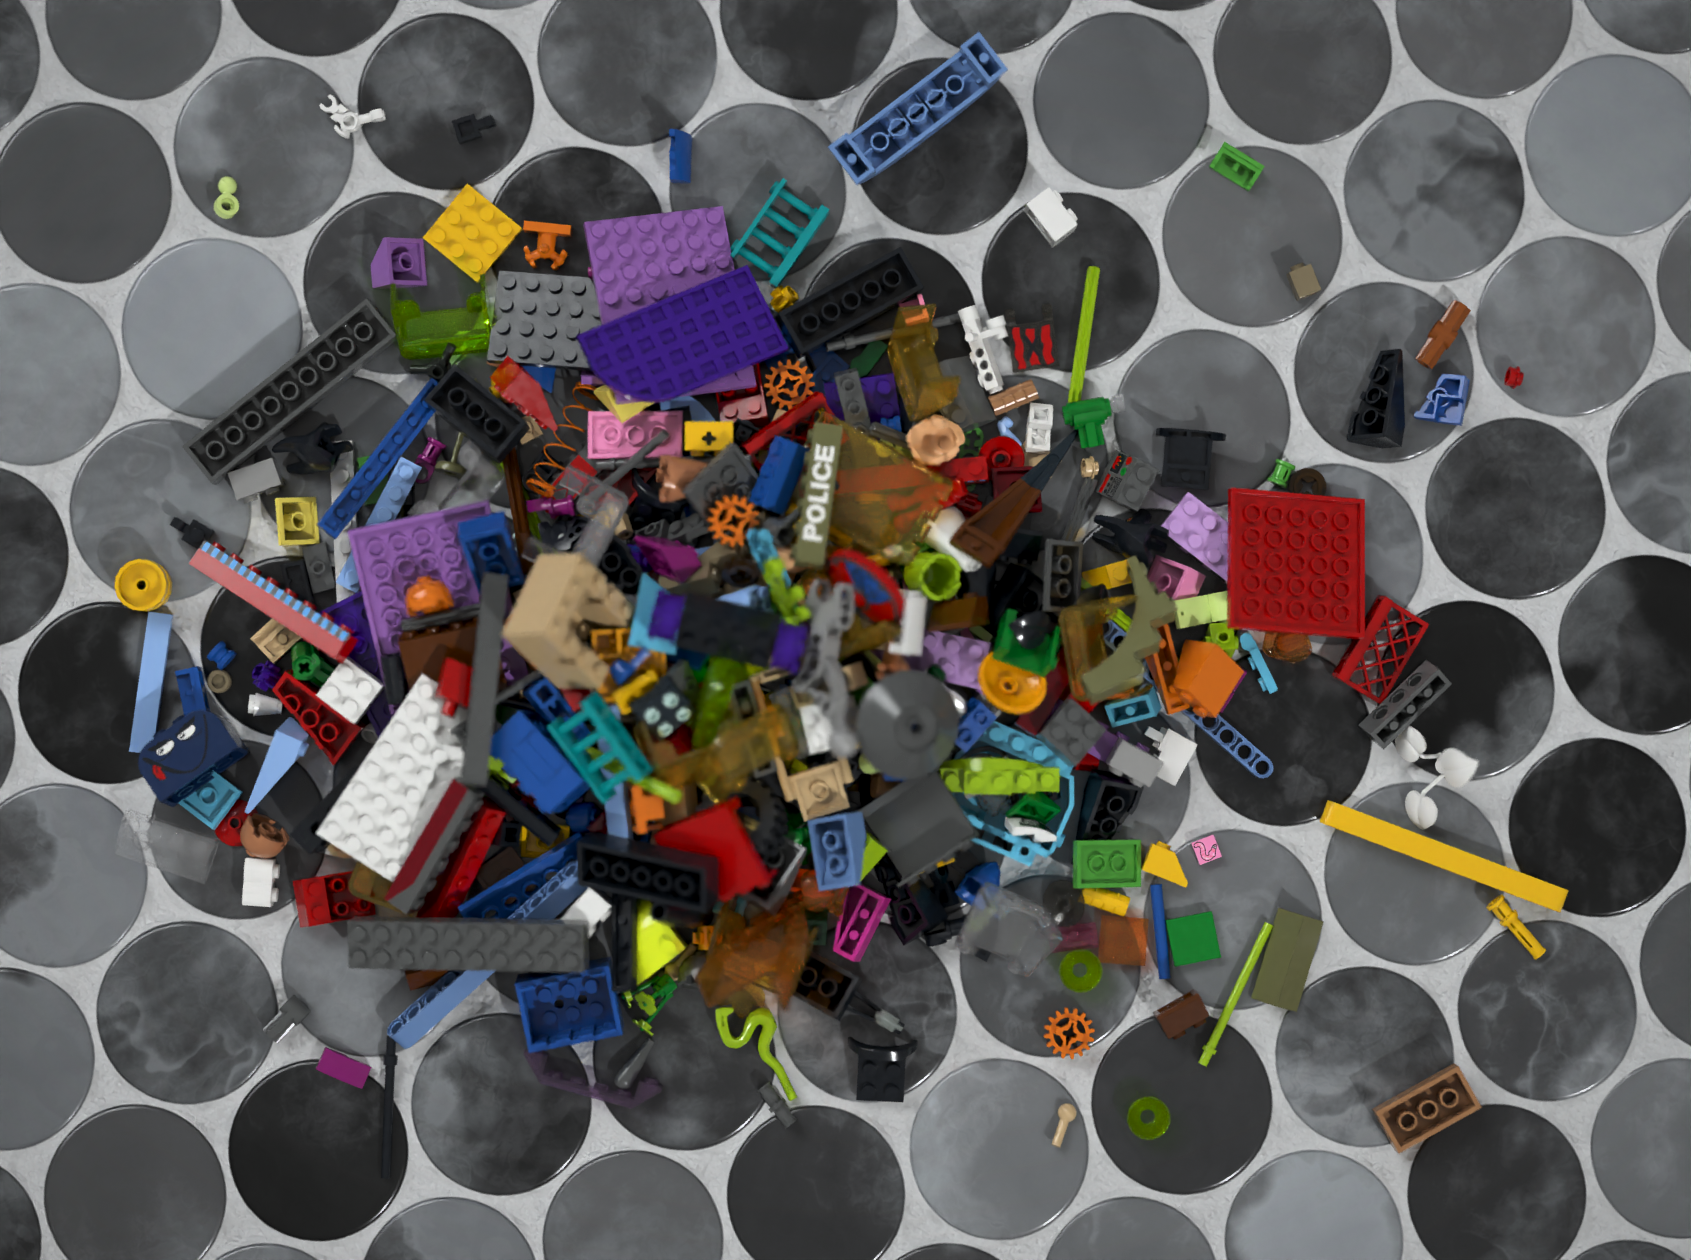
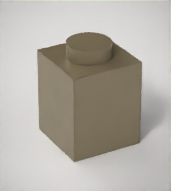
(1303, 281)

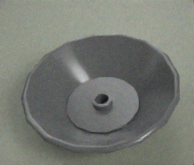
(887, 718)

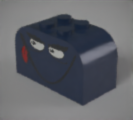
(188, 753)

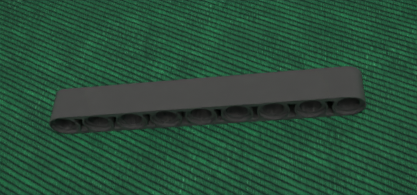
(484, 679)

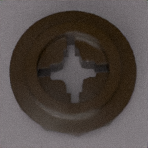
(1307, 475)
(738, 579)

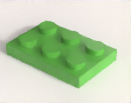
(1106, 863)

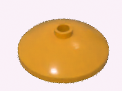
(1024, 688)

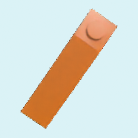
(1163, 670)

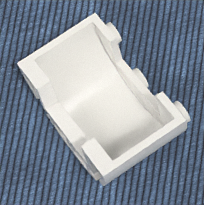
(911, 639)

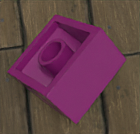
(669, 557)

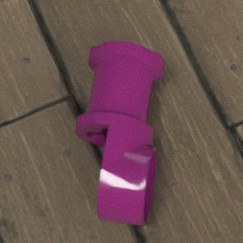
(427, 460)
(555, 507)

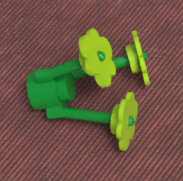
(663, 988)

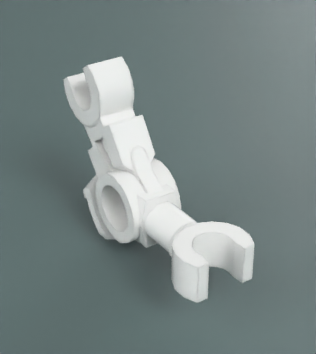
(348, 120)

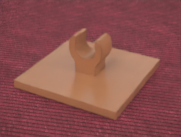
(891, 663)

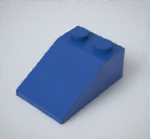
(490, 548)

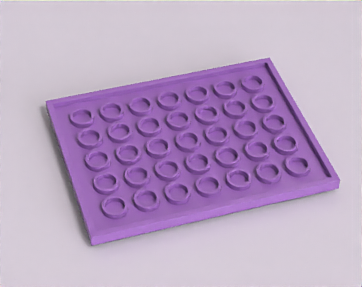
(657, 257)
(399, 552)

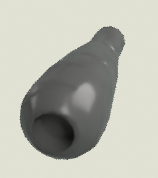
(631, 1069)

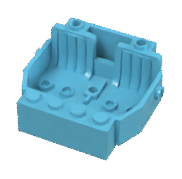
(1024, 748)

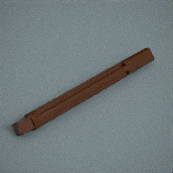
(518, 507)

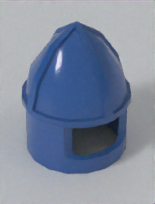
(976, 878)

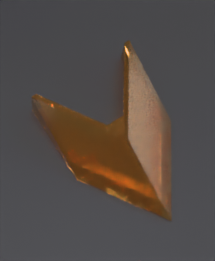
(760, 949)

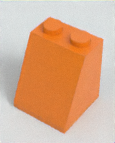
(1205, 677)

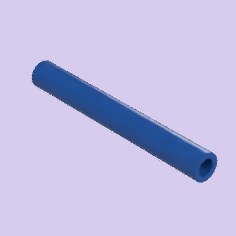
(1160, 931)

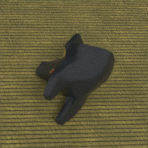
(314, 450)
(1132, 536)

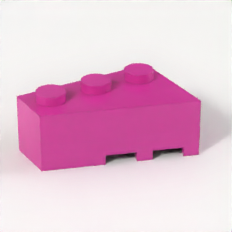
(861, 917)

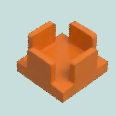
(644, 807)

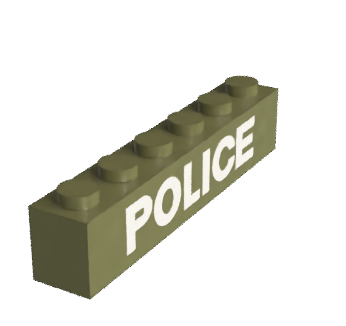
(818, 495)

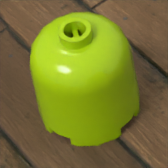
(934, 575)

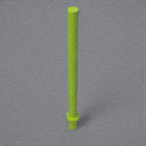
(1209, 1049)

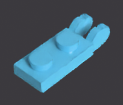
(763, 550)
(1257, 661)

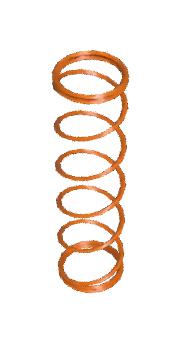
(545, 485)

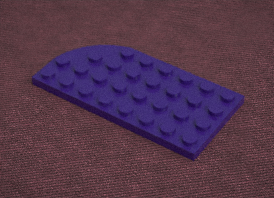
(685, 340)

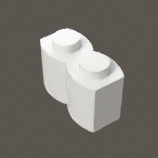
(260, 882)

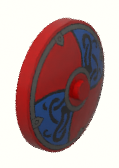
(875, 592)

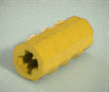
(1106, 900)

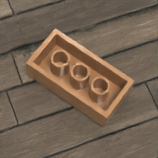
(1426, 1108)

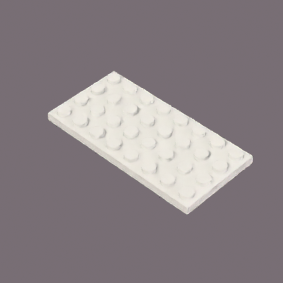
(398, 783)

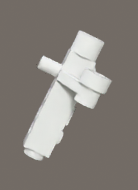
(979, 344)

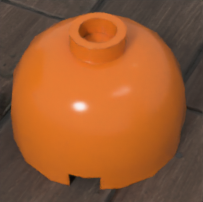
(428, 597)

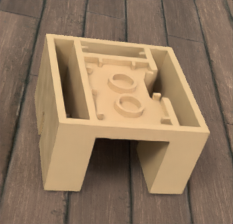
(555, 618)

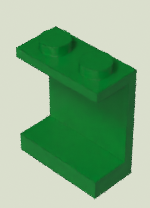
(1009, 651)

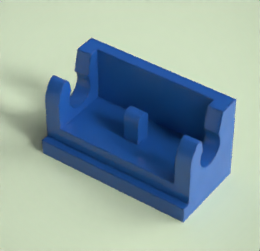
(192, 690)

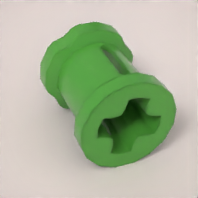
(1281, 473)

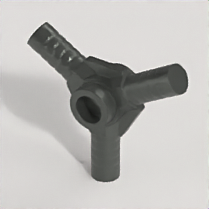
(438, 367)

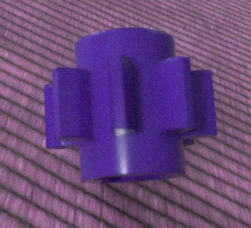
(266, 675)

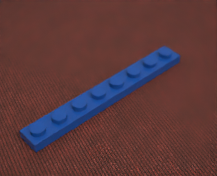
(378, 464)

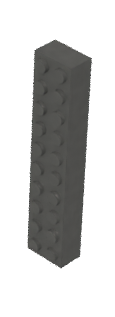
(290, 392)
(468, 944)

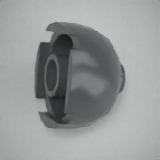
(689, 969)

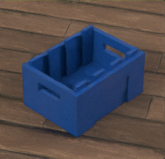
(538, 762)
(574, 1022)

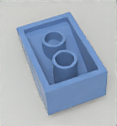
(838, 849)

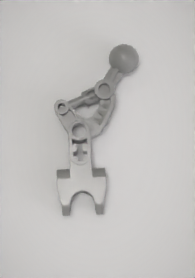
(827, 620)

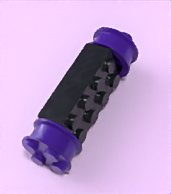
(728, 630)

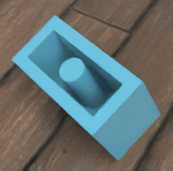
(1132, 709)

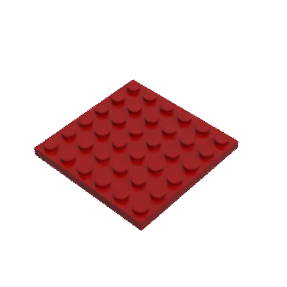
(1296, 563)

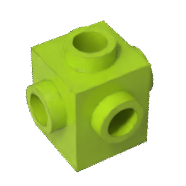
(1223, 637)

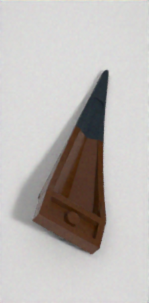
(993, 527)

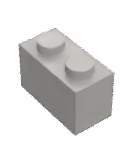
(256, 480)
(1133, 762)

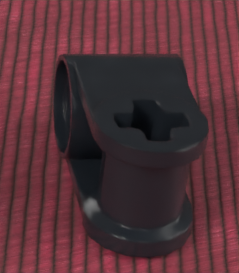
(544, 471)

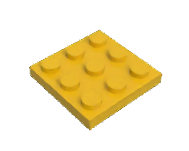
(472, 233)

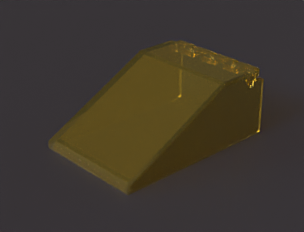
(881, 494)

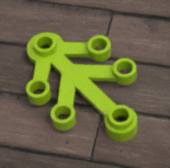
(773, 573)

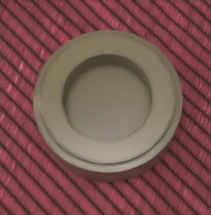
(219, 681)

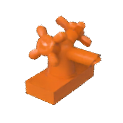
(546, 242)

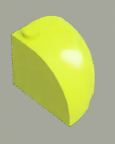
(655, 942)

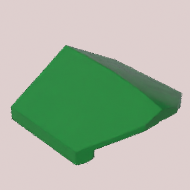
(1035, 807)

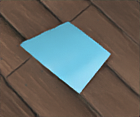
(642, 617)

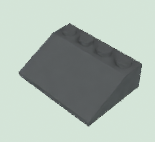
(785, 862)

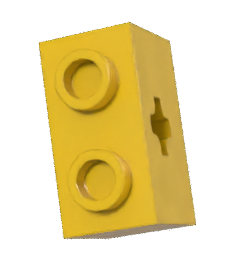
(698, 430)

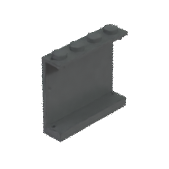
(919, 825)

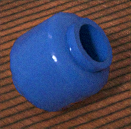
(580, 816)

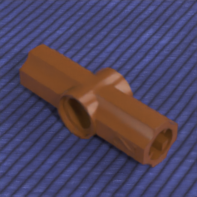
(1442, 334)

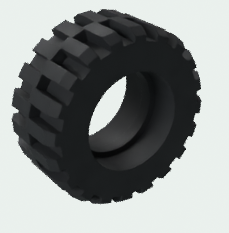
(772, 820)

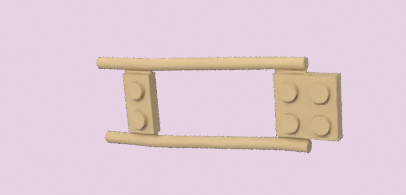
(818, 788)

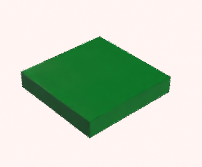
(1193, 938)

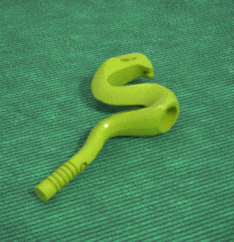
(765, 1018)

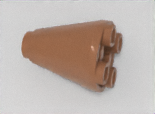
(675, 475)

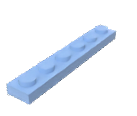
(385, 510)

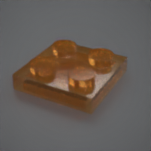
(1123, 940)

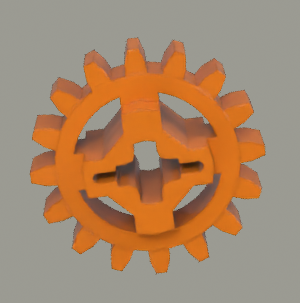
(799, 380)
(729, 509)
(1079, 1036)

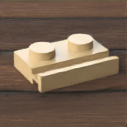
(275, 640)

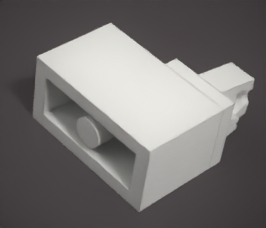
(1173, 751)

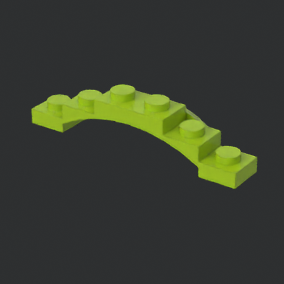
(998, 776)

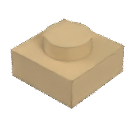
(533, 432)

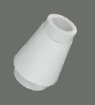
(263, 705)

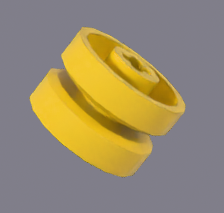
(130, 580)

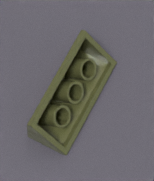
(1287, 959)

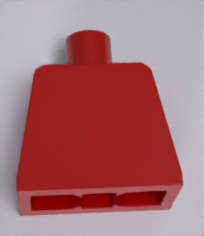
(454, 686)

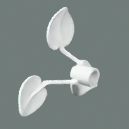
(1452, 765)

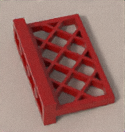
(784, 423)
(1358, 647)

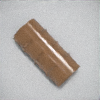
(1013, 397)

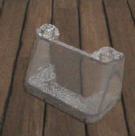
(477, 484)
(1010, 928)

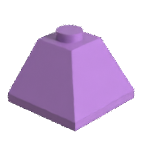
(399, 263)

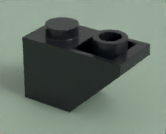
(508, 834)

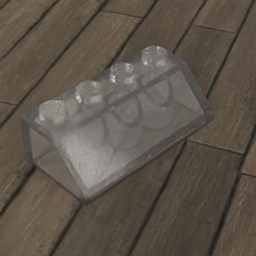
(166, 846)

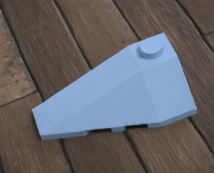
(285, 749)

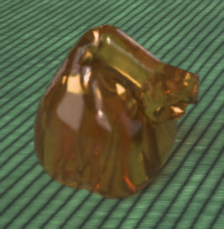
(1287, 646)
(819, 900)

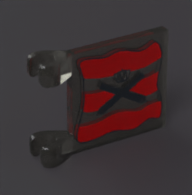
(1032, 344)

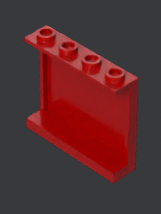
(720, 835)

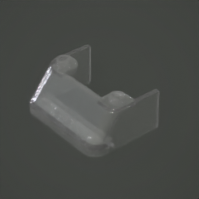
(597, 502)

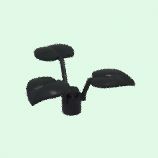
(1032, 627)

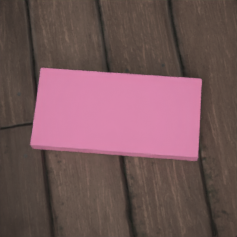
(619, 440)

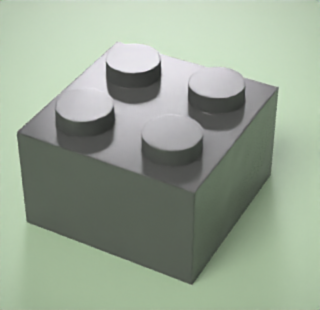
(1070, 732)

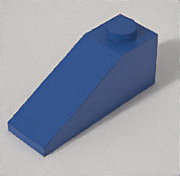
(552, 705)

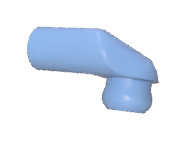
(1003, 426)

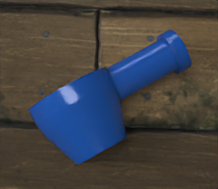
(622, 670)

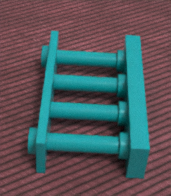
(802, 234)
(615, 735)

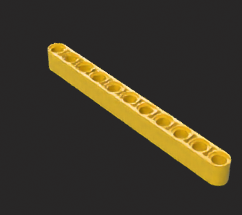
(1444, 856)

